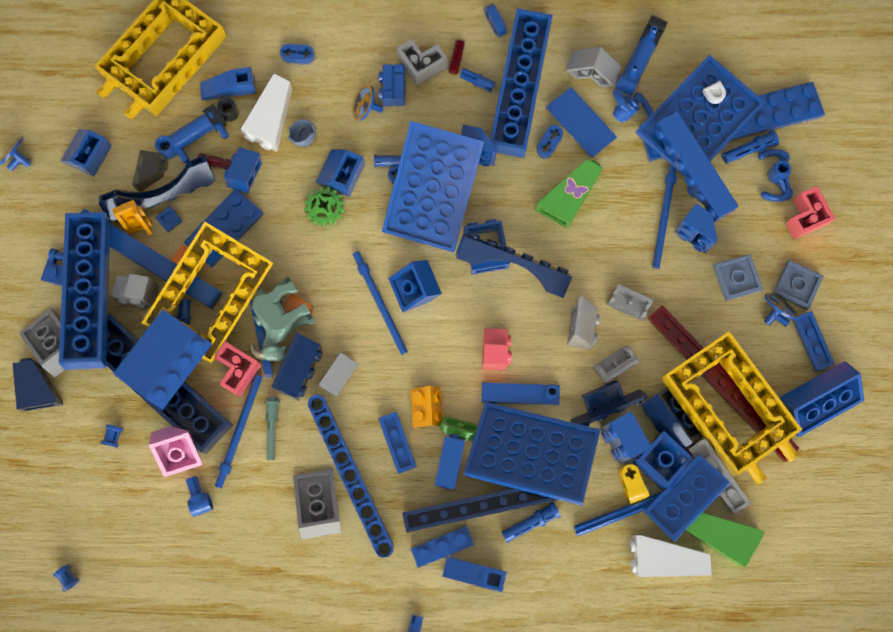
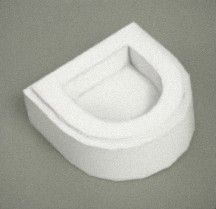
(715, 93)

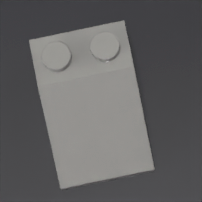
(582, 324)
(43, 341)
(316, 504)

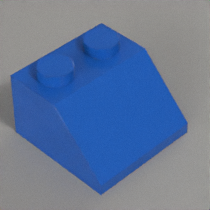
(414, 285)
(663, 461)

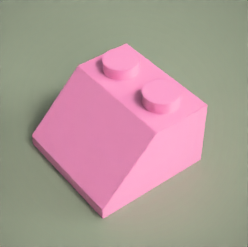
(174, 450)

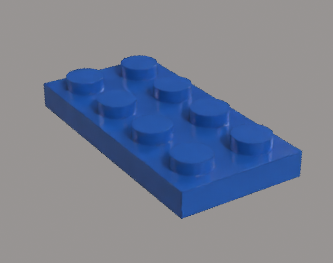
(231, 217)
(687, 497)

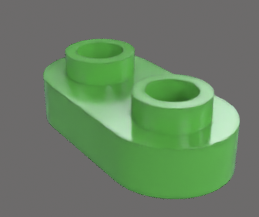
(458, 427)

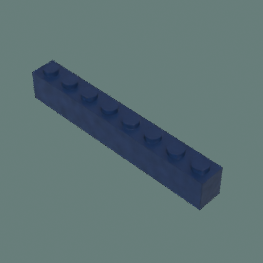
(471, 508)

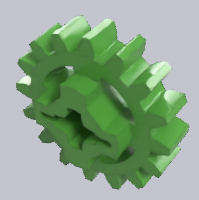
(318, 211)

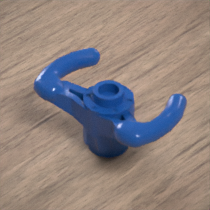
(629, 105)
(778, 174)

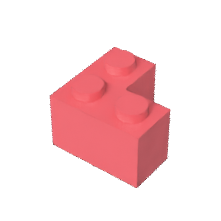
(813, 213)
(496, 349)
(241, 370)

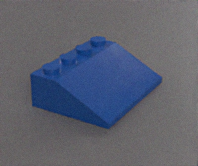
(162, 359)

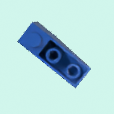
(229, 84)
(474, 574)

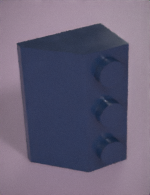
(297, 367)
(670, 417)

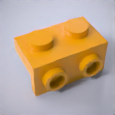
(133, 218)
(426, 406)

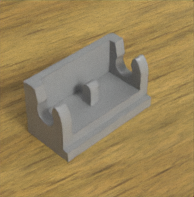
(630, 302)
(615, 364)
(338, 374)

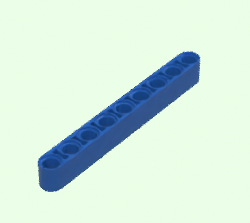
(159, 265)
(343, 468)

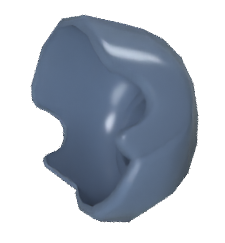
(302, 133)

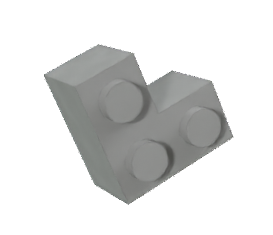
(594, 64)
(421, 65)
(135, 290)

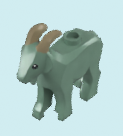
(276, 321)

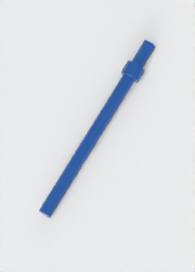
(670, 181)
(364, 270)
(226, 467)

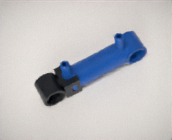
(641, 55)
(211, 120)

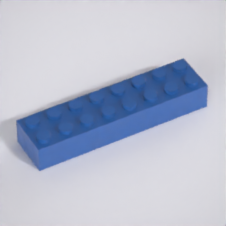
(520, 82)
(85, 291)

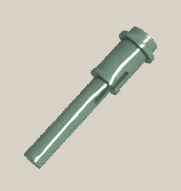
(271, 417)

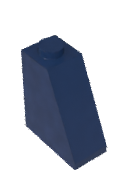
(33, 387)

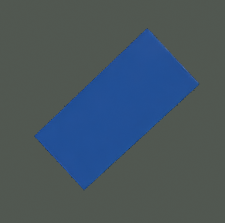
(581, 122)

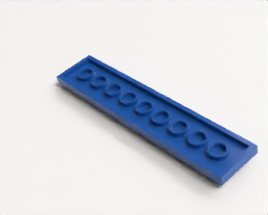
(781, 109)

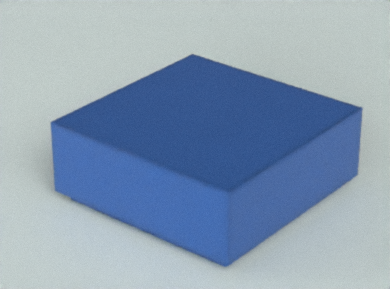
(169, 219)

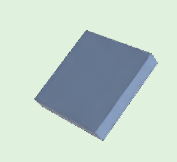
(737, 277)
(798, 284)

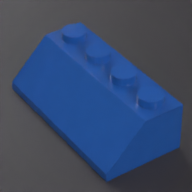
(824, 397)

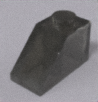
(149, 169)

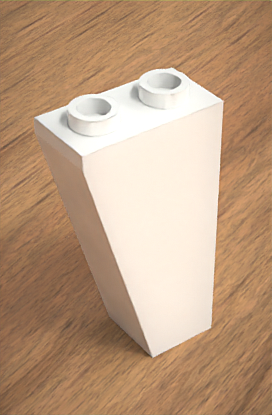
(269, 114)
(662, 559)

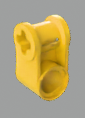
(633, 487)

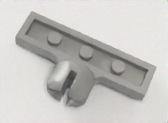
(732, 495)

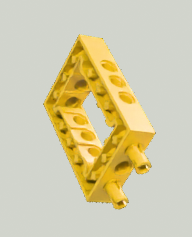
(140, 36)
(205, 241)
(778, 420)

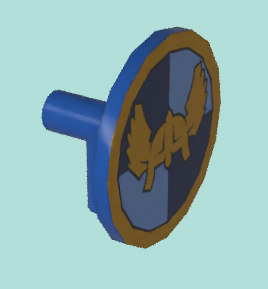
(364, 103)
(18, 157)
(779, 306)

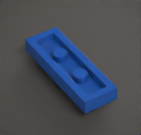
(813, 341)
(397, 442)
(442, 547)

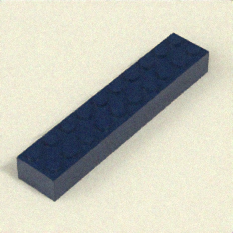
(185, 409)

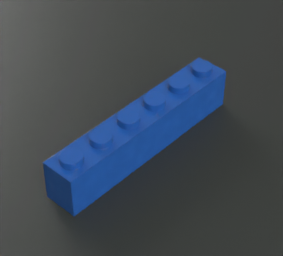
(695, 166)

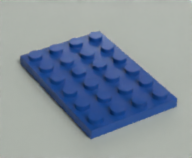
(709, 123)
(432, 186)
(533, 453)

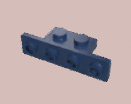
(606, 401)

